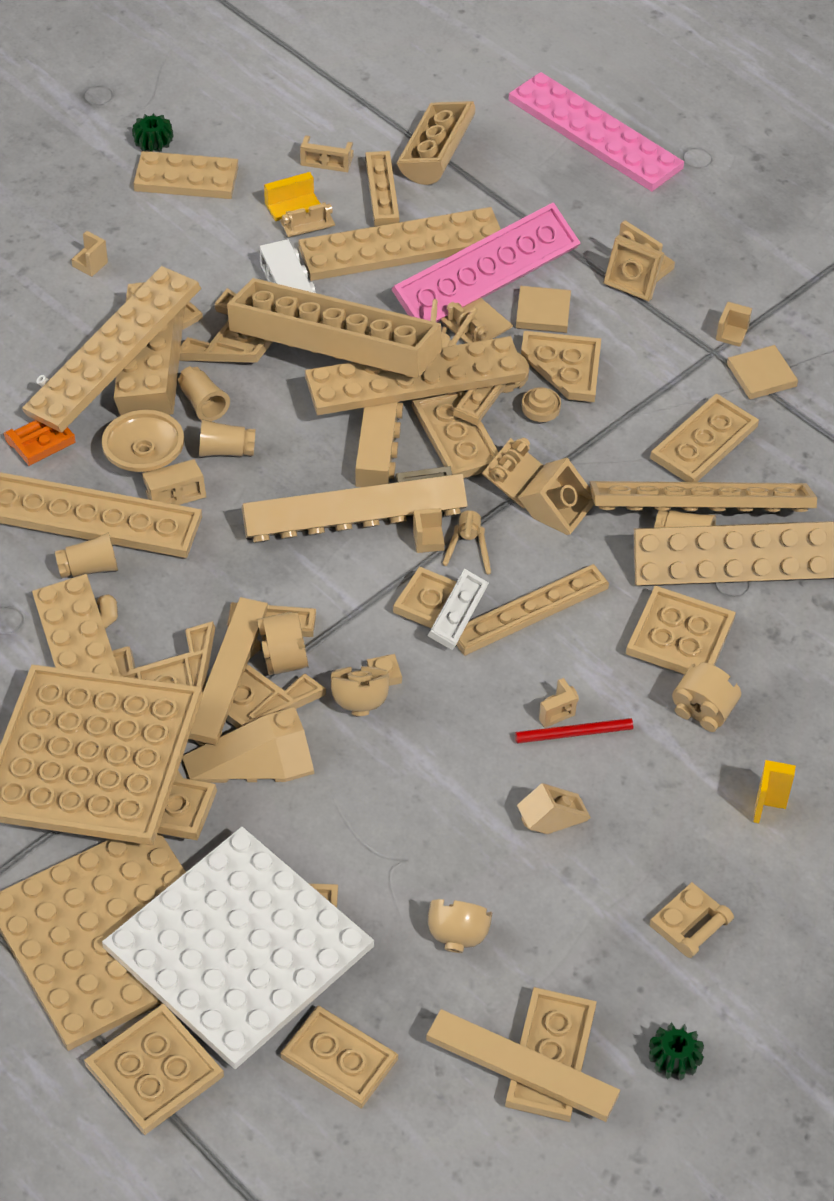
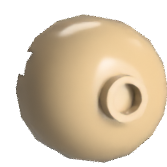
(360, 689)
(459, 924)

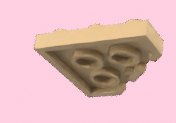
(565, 362)

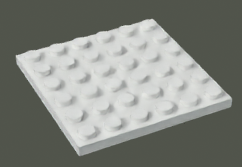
(238, 946)

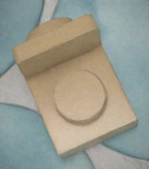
(559, 706)

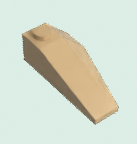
(259, 750)

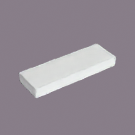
(458, 609)

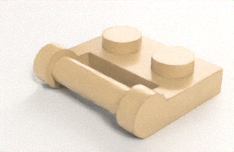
(684, 913)

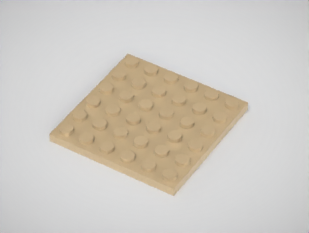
(94, 753)
(58, 930)

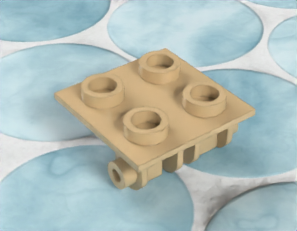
(484, 326)
(513, 468)

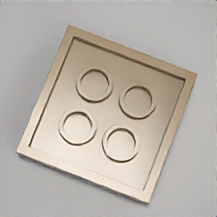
(679, 631)
(154, 1069)

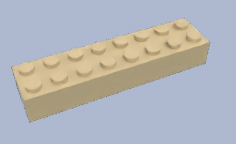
(335, 327)

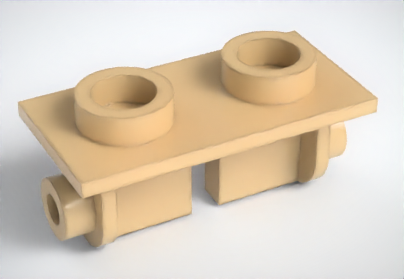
(300, 222)

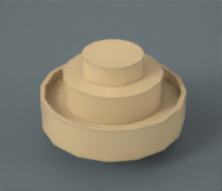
(541, 404)

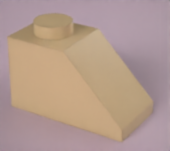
(552, 809)

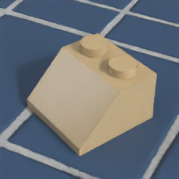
(558, 496)

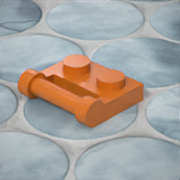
(38, 441)

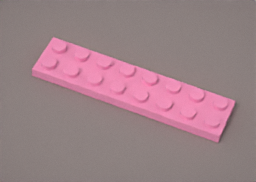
(596, 131)
(488, 264)

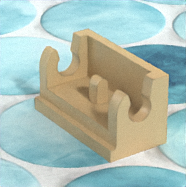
(326, 156)
(175, 483)

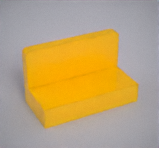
(290, 195)
(774, 786)

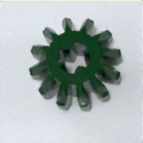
(152, 132)
(671, 1040)

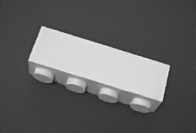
(283, 266)

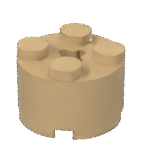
(283, 643)
(706, 696)

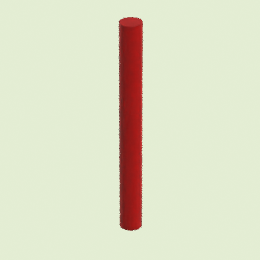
(574, 730)

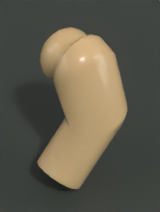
(108, 609)

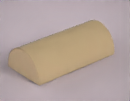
(435, 141)

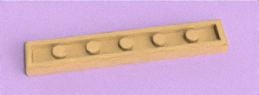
(531, 608)
(228, 671)
(523, 1065)

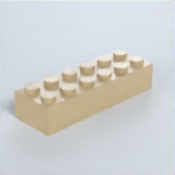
(152, 375)

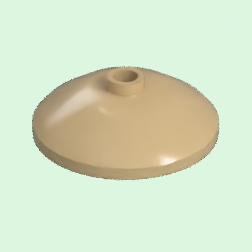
(143, 440)

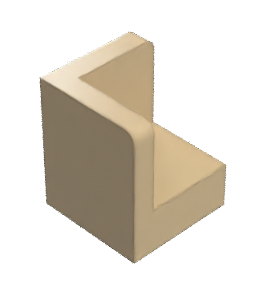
(93, 255)
(733, 324)
(428, 530)

